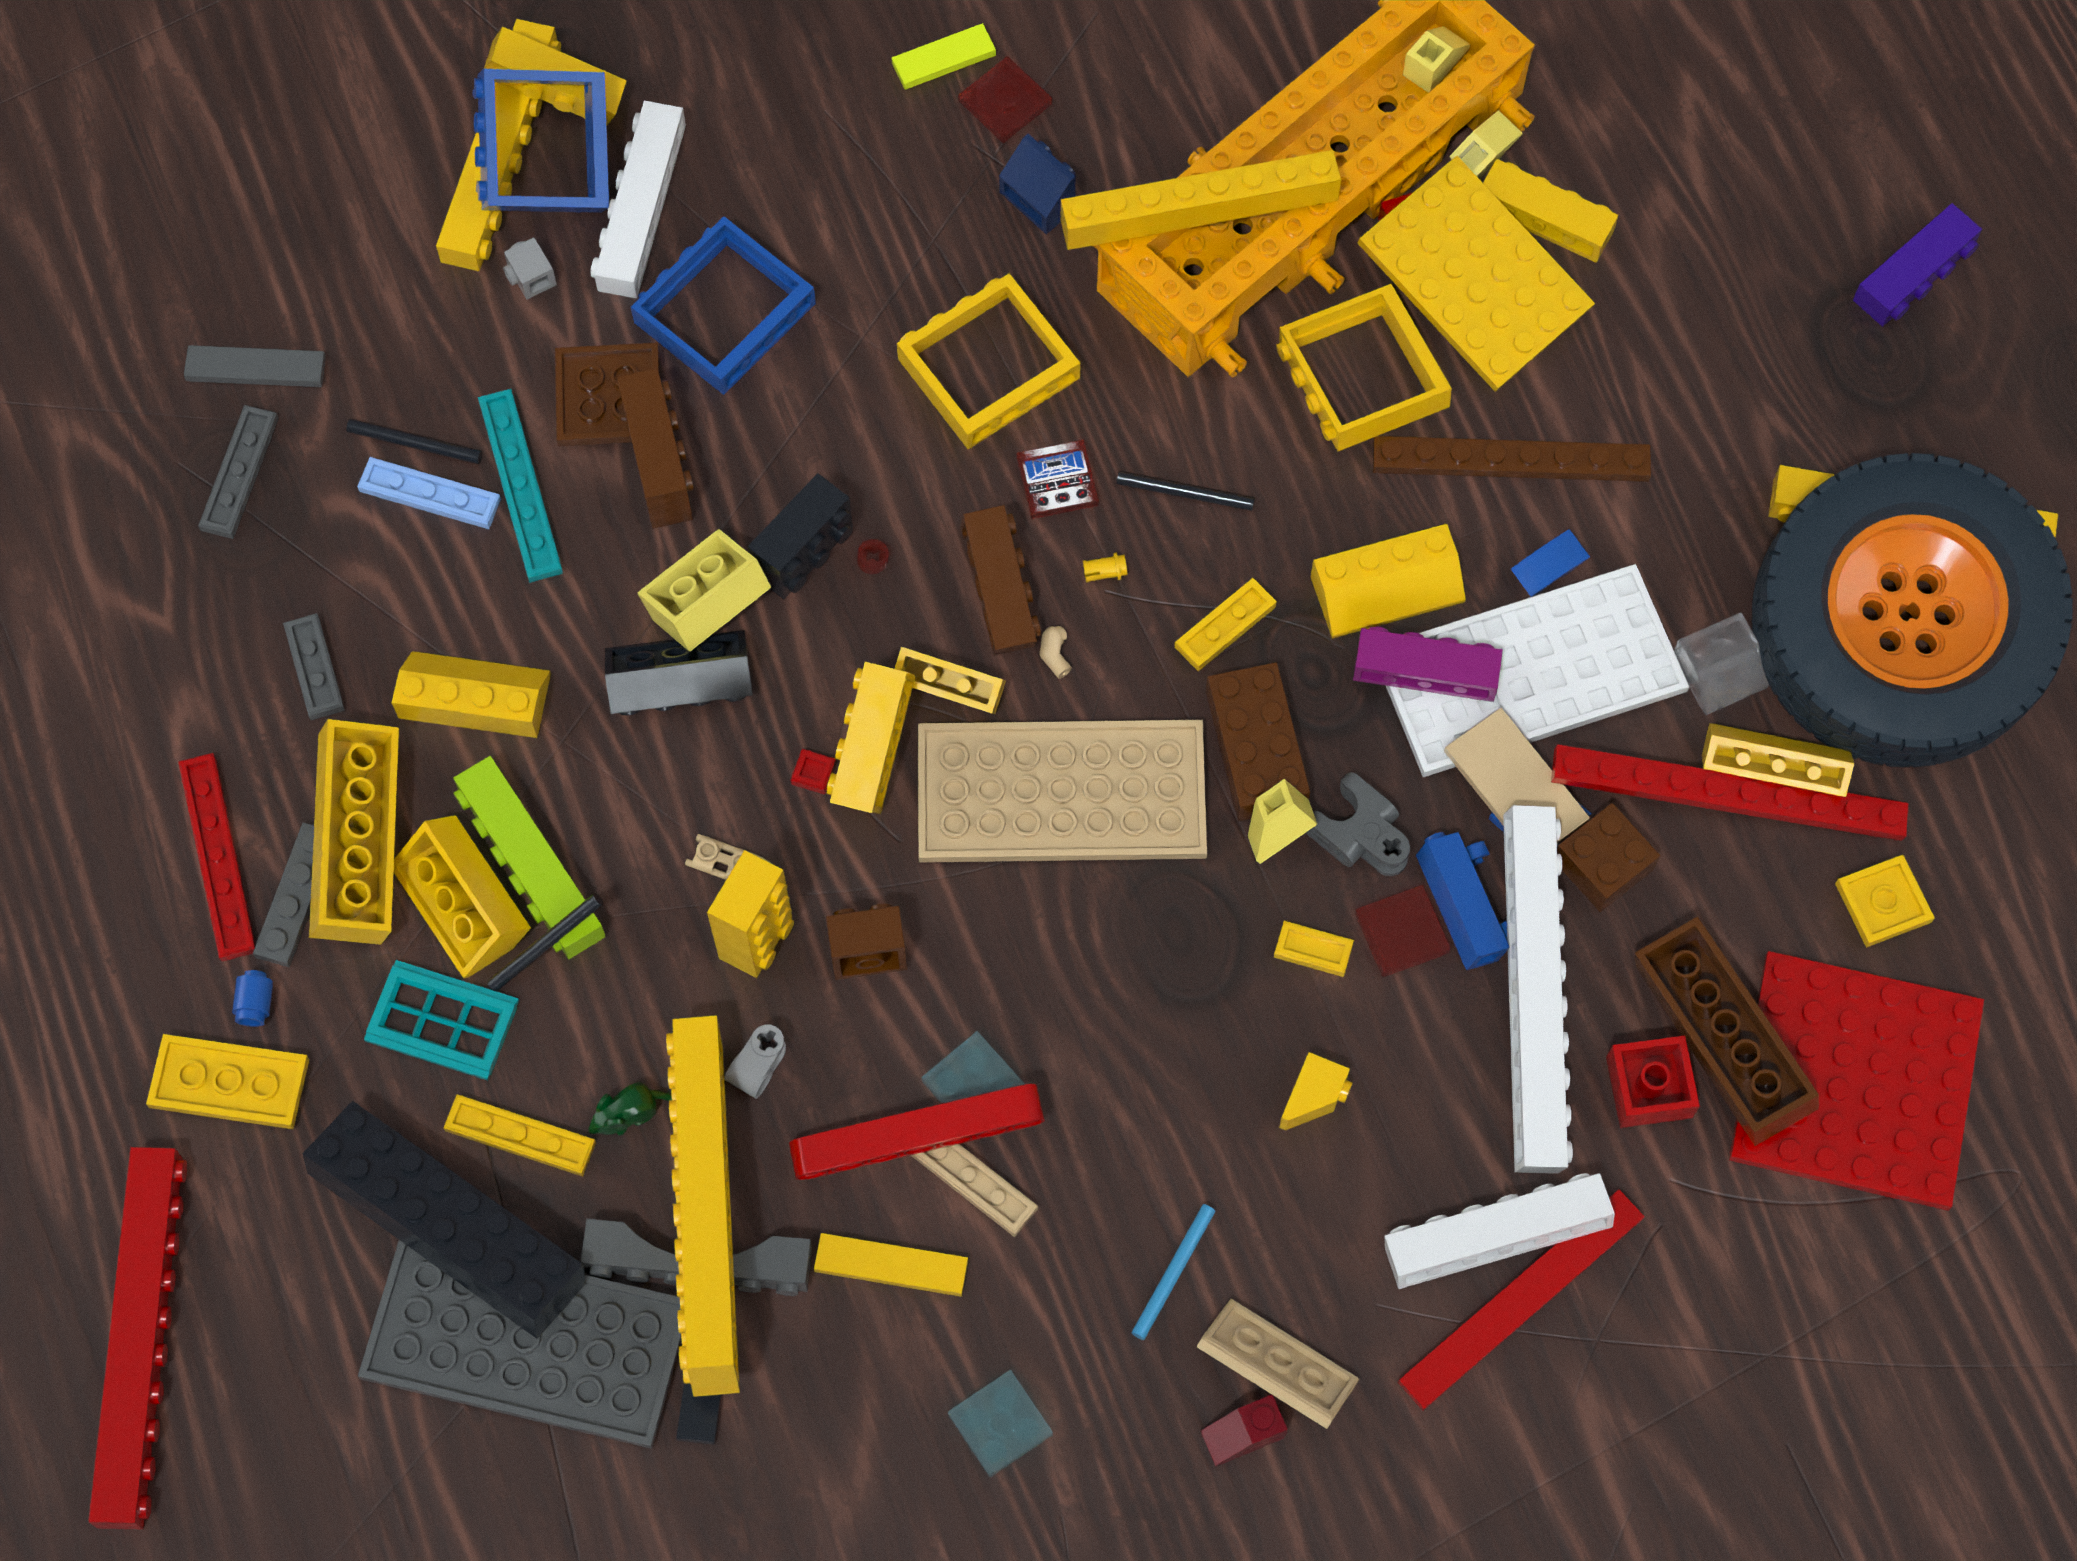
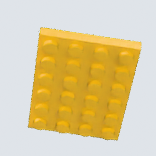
(1475, 273)

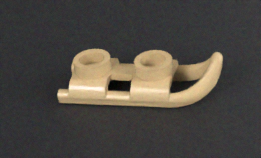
(709, 852)

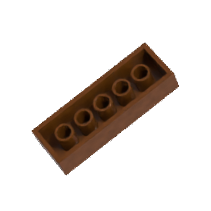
(1727, 1031)

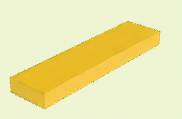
(519, 1135)
(891, 1264)

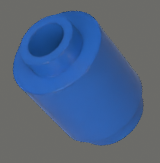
(252, 998)

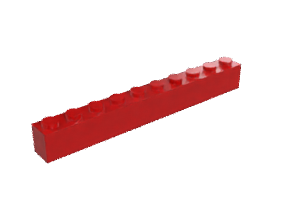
(137, 1339)

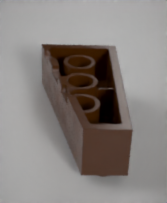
(1000, 580)

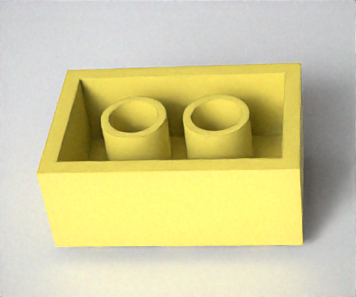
(704, 590)

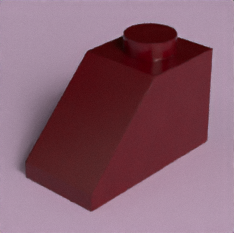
(1244, 1430)

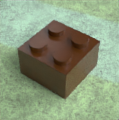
(1607, 857)
(866, 941)

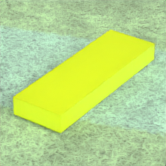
(943, 56)

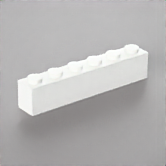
(639, 199)
(1499, 1230)

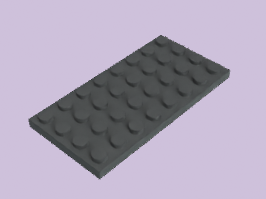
(591, 1371)

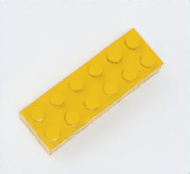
(354, 832)

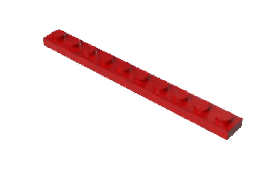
(1728, 792)

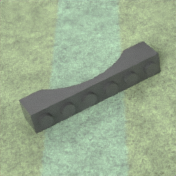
(773, 1264)

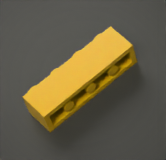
(519, 52)
(1552, 211)
(1777, 760)

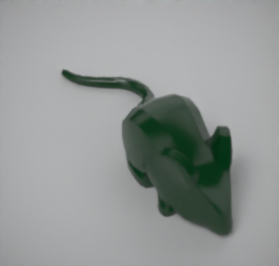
(629, 1107)

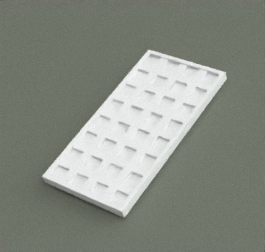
(1563, 665)

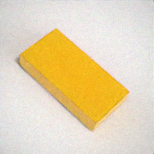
(1313, 948)

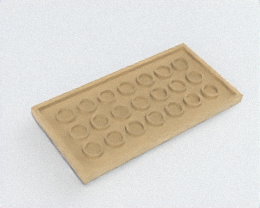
(1061, 791)

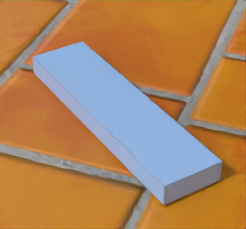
(429, 493)

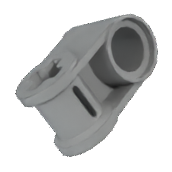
(754, 1066)

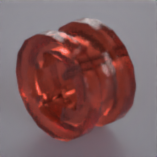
(871, 566)

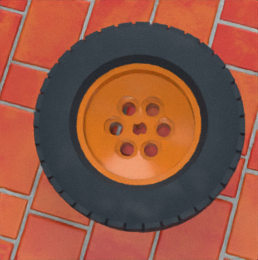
(1988, 572)

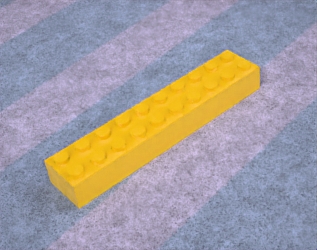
(702, 1207)

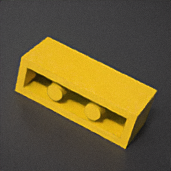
(952, 680)

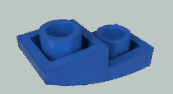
(1550, 563)

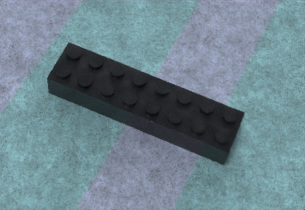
(444, 1219)

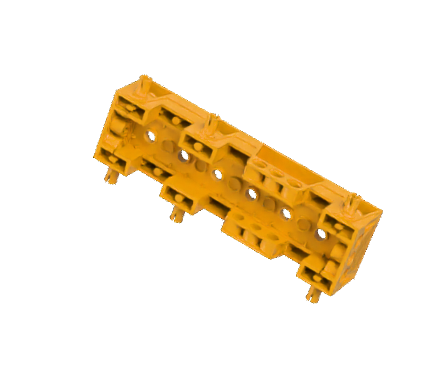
(1326, 104)

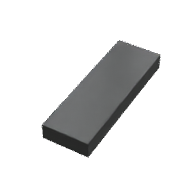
(314, 666)

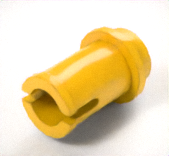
(1105, 568)

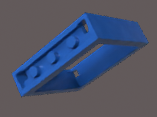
(595, 141)
(760, 339)

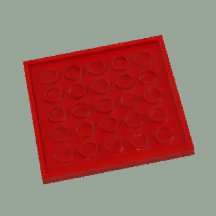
(1888, 1077)

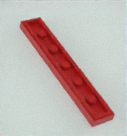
(217, 857)

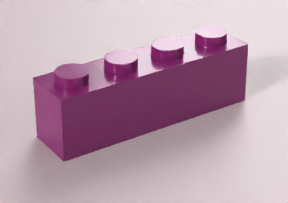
(1428, 664)

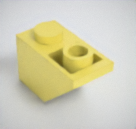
(1433, 57)
(1487, 144)
(1279, 819)

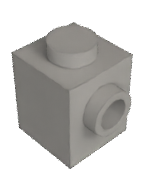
(529, 268)

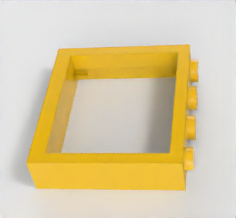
(1345, 315)
(1015, 403)

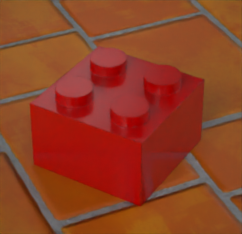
(1652, 1081)

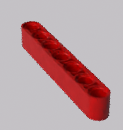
(916, 1131)

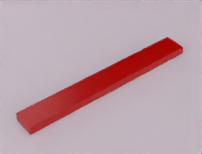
(1514, 1306)

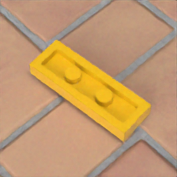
(1225, 624)

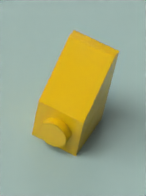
(1316, 1091)

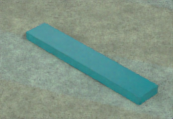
(520, 485)

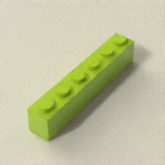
(525, 852)

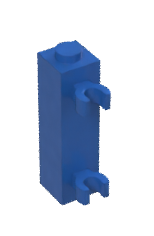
(1462, 898)

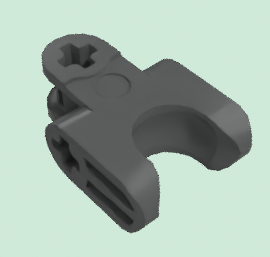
(1366, 833)

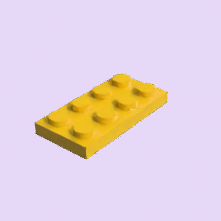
(228, 1081)

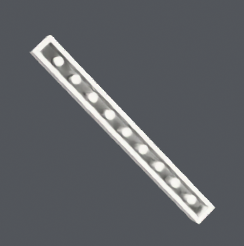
(1536, 990)

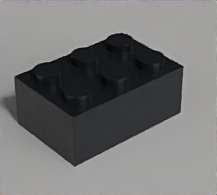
(803, 535)

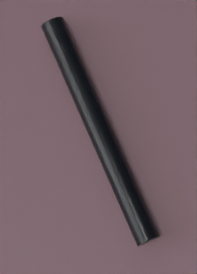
(414, 441)
(1185, 490)
(545, 942)

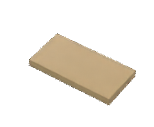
(1511, 772)
(1278, 1363)

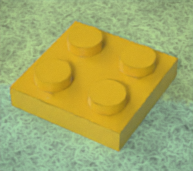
(1884, 900)

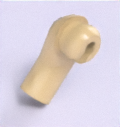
(1050, 650)

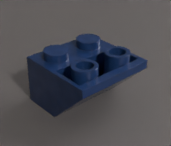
(1037, 183)

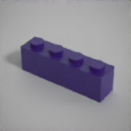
(1917, 265)

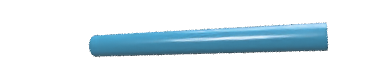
(1173, 1272)

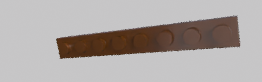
(1511, 458)

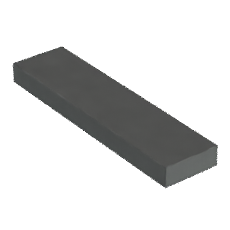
(255, 366)
(238, 472)

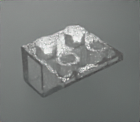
(1722, 663)

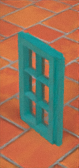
(431, 1051)

